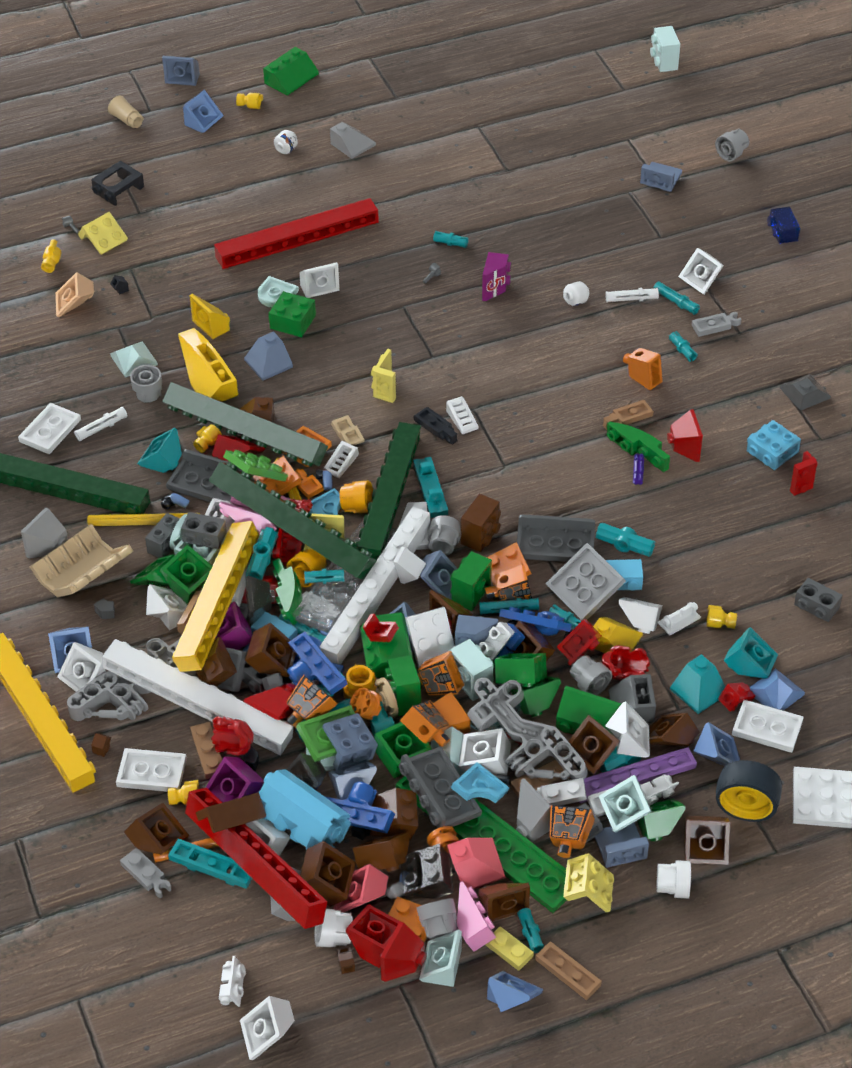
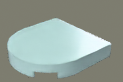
(272, 289)

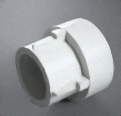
(674, 878)
(333, 929)

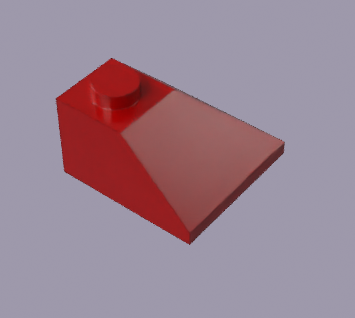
(686, 436)
(233, 443)
(273, 701)
(371, 933)
(402, 954)

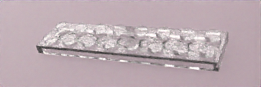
(327, 601)

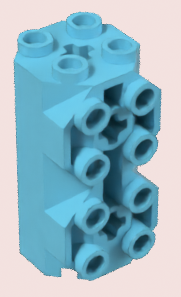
(302, 809)

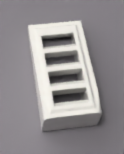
(458, 405)
(342, 447)

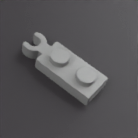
(715, 323)
(145, 872)

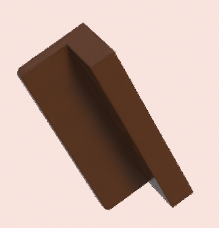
(233, 812)

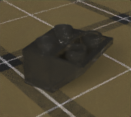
(427, 873)

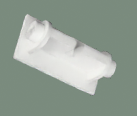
(680, 618)
(662, 787)
(233, 973)

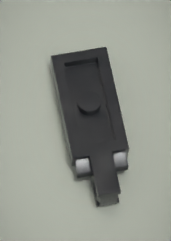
(436, 425)

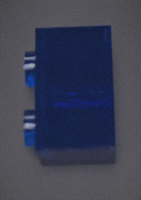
(784, 225)

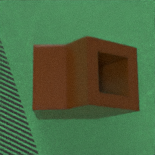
(100, 744)
(345, 960)

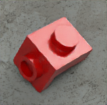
(379, 631)
(734, 694)

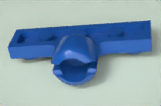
(546, 622)
(314, 665)
(361, 809)

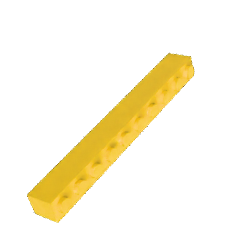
(215, 597)
(44, 718)

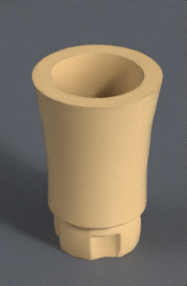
(125, 112)

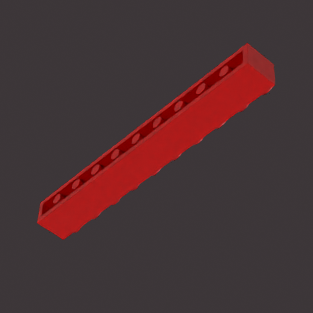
(296, 233)
(262, 864)

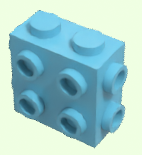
(773, 444)

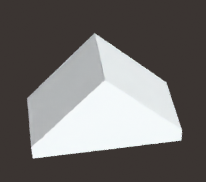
(408, 565)

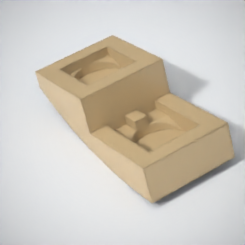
(347, 431)

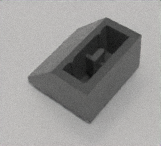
(638, 693)

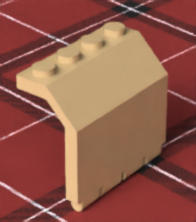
(77, 562)

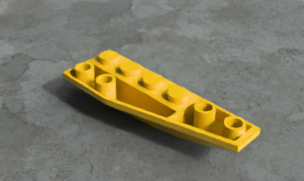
(206, 368)

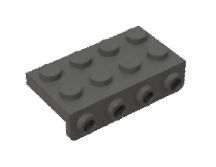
(193, 477)
(553, 537)
(431, 778)

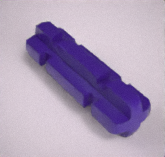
(638, 469)

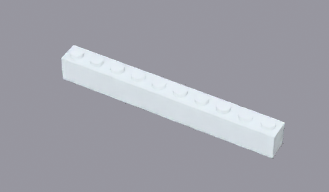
(374, 587)
(194, 694)

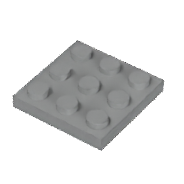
(585, 582)

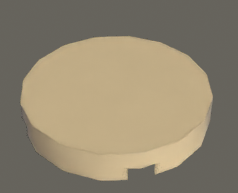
(388, 697)

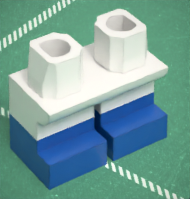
(501, 640)

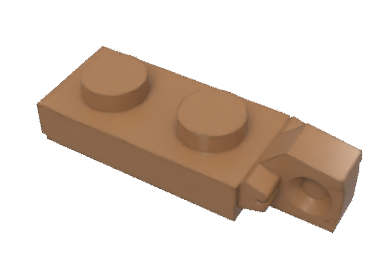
(629, 414)

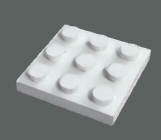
(822, 797)

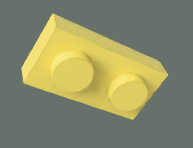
(510, 949)

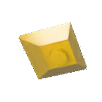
(208, 317)
(615, 634)

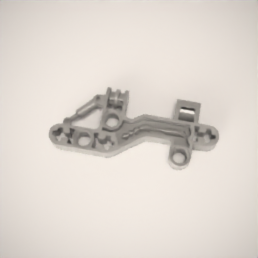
(118, 690)
(499, 708)

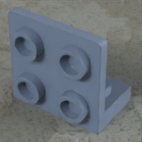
(660, 176)
(350, 740)
(621, 846)

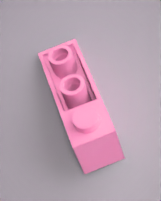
(242, 514)
(471, 920)

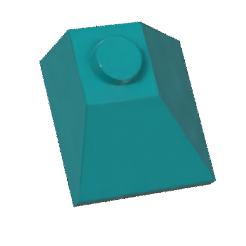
(162, 452)
(751, 656)
(698, 684)

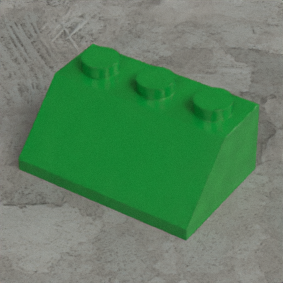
(290, 71)
(378, 652)
(578, 705)

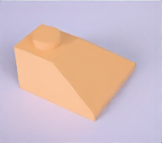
(73, 294)

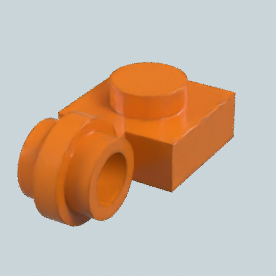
(310, 485)

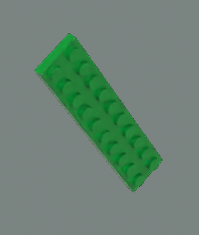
(519, 857)

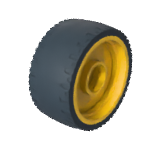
(749, 791)

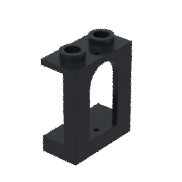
(130, 178)

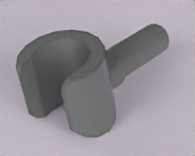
(67, 221)
(434, 270)

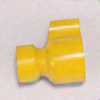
(252, 100)
(51, 257)
(206, 437)
(717, 617)
(181, 795)

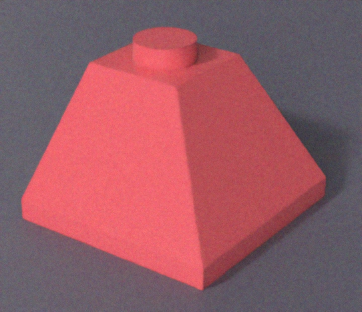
(476, 861)
(365, 886)

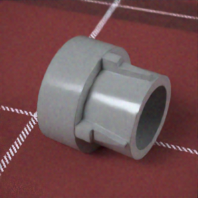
(731, 144)
(146, 382)
(444, 534)
(591, 676)
(438, 917)

